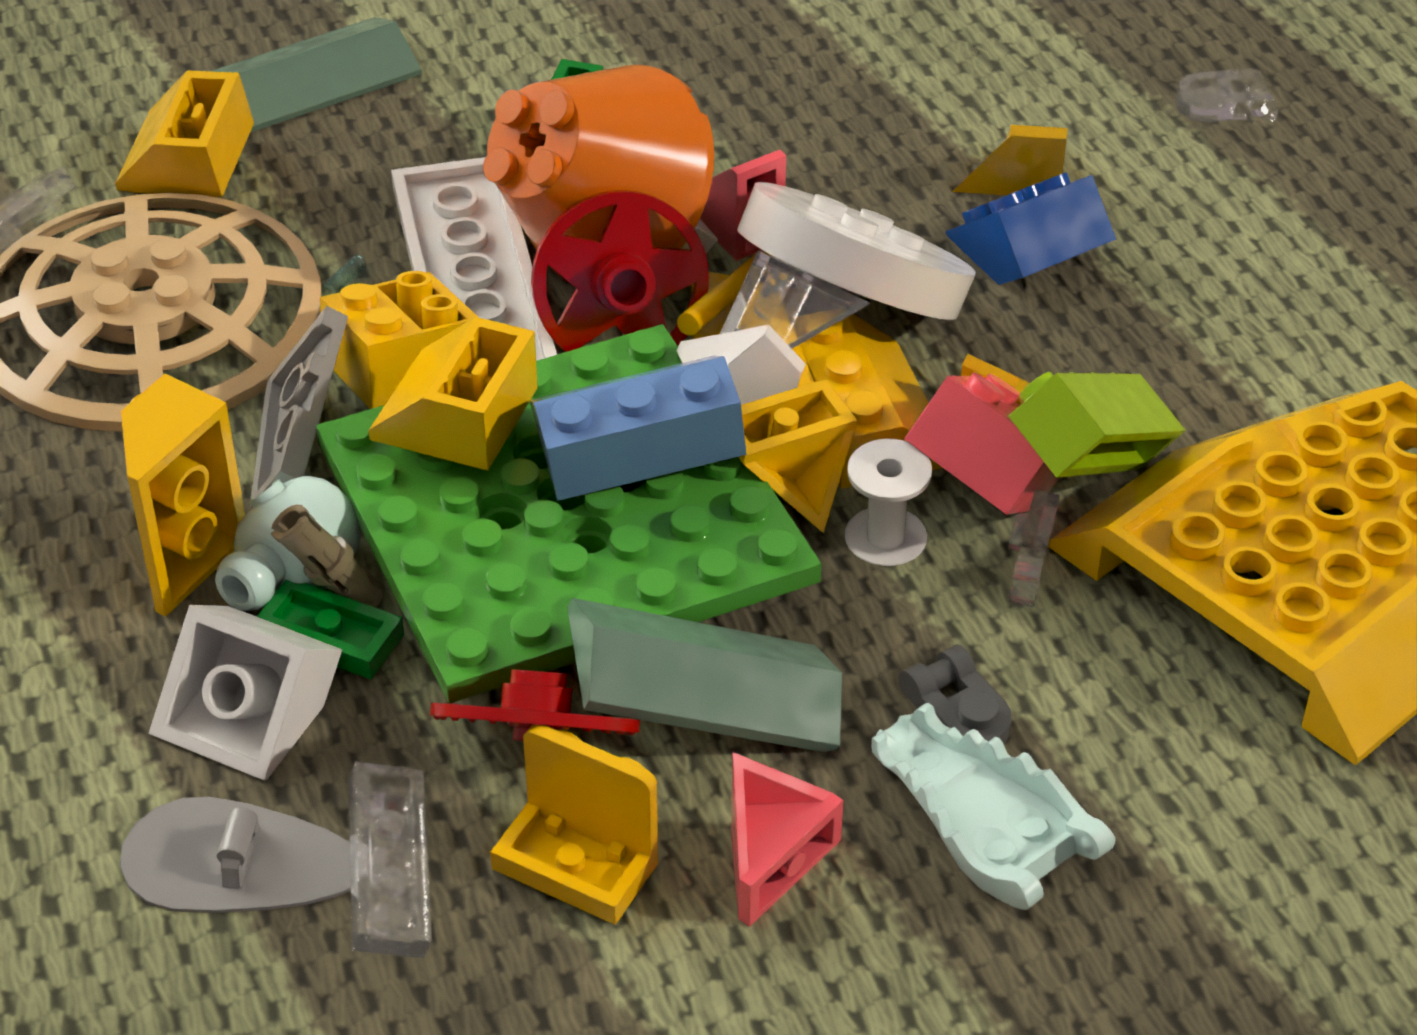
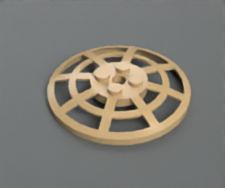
(177, 302)

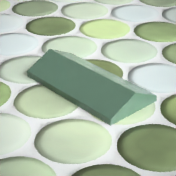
(324, 70)
(705, 677)

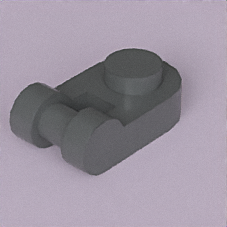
(974, 705)

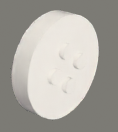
(856, 250)

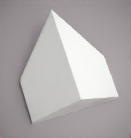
(755, 357)

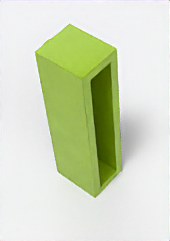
(1094, 422)

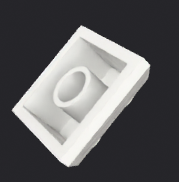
(242, 688)

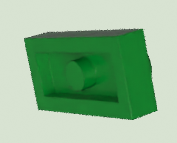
(360, 630)

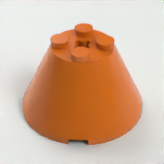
(598, 136)

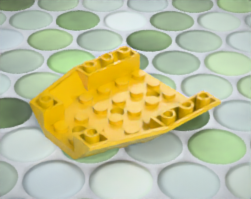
(1333, 587)

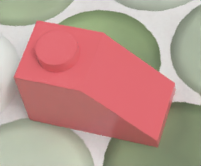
(730, 196)

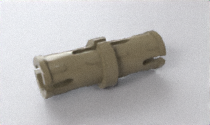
(325, 557)

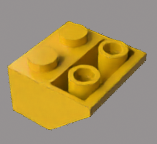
(190, 137)
(390, 328)
(462, 394)

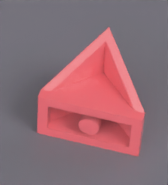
(776, 832)

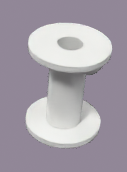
(889, 476)

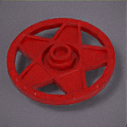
(621, 274)
(539, 700)

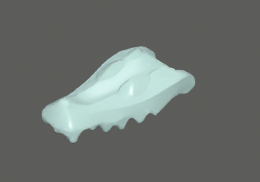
(991, 809)

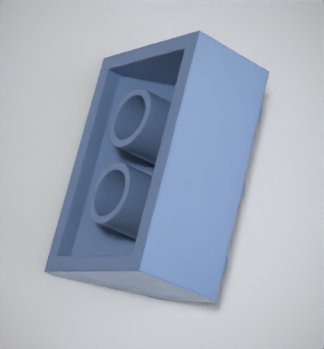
(640, 426)

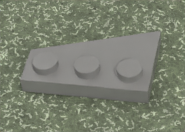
(295, 403)

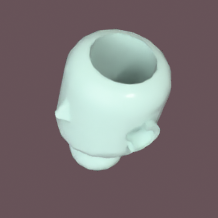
(259, 561)

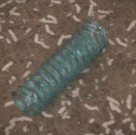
(342, 270)

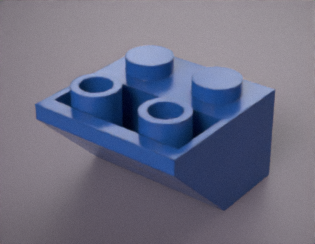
(1034, 228)

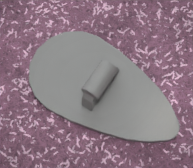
(231, 858)

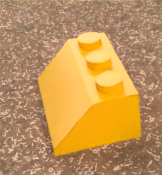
(870, 379)
(181, 485)

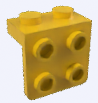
(584, 827)

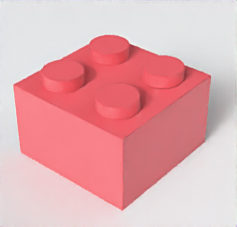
(978, 443)

